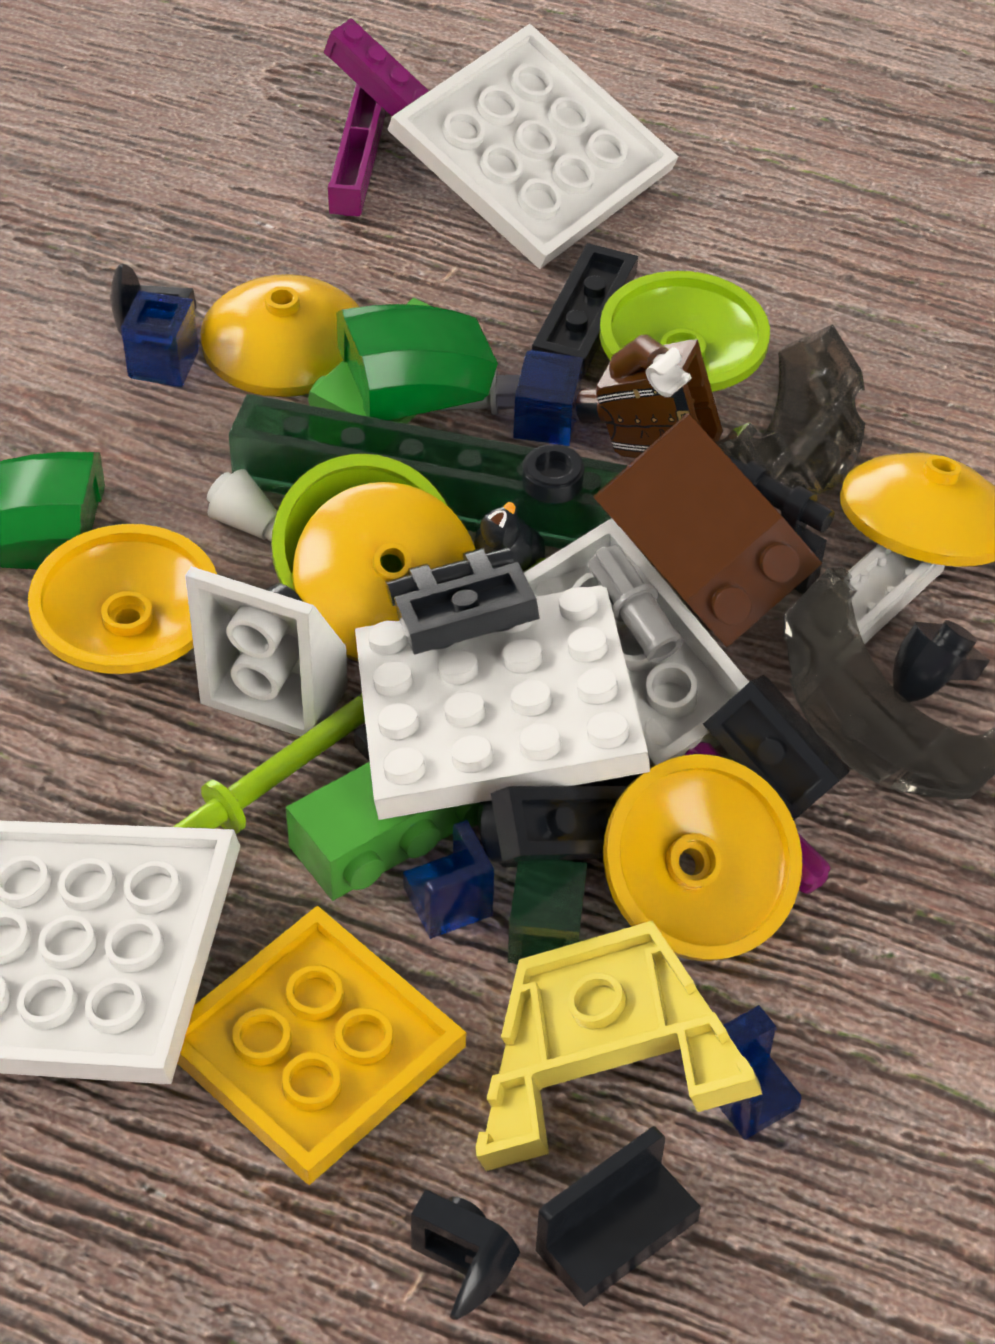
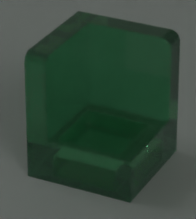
(546, 907)

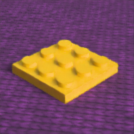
(315, 1043)

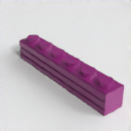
(372, 67)
(356, 155)

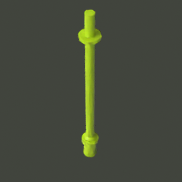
(226, 805)

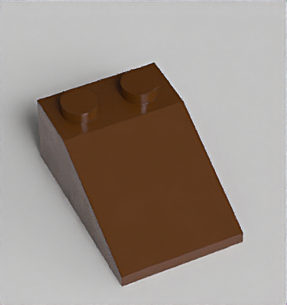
(707, 530)

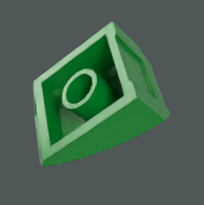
(414, 358)
(46, 504)

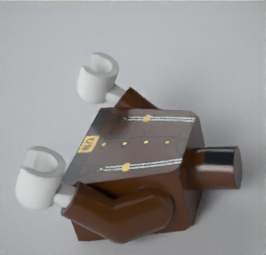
(648, 392)

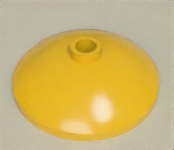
(275, 334)
(923, 508)
(342, 549)
(116, 598)
(741, 850)

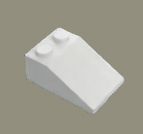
(263, 654)

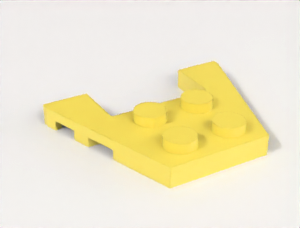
(596, 1011)

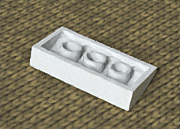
(670, 694)

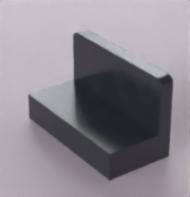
(777, 743)
(614, 1218)

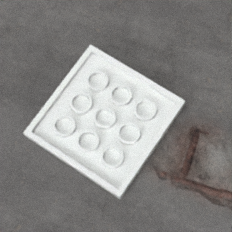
(533, 145)
(500, 708)
(105, 944)

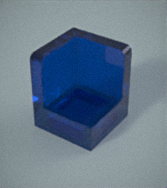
(160, 338)
(547, 397)
(453, 888)
(754, 1038)

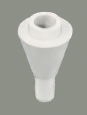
(241, 504)

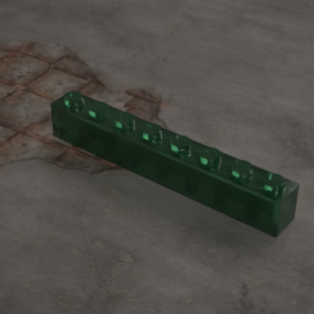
(473, 474)

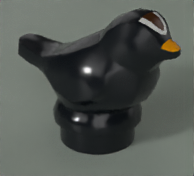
(506, 529)

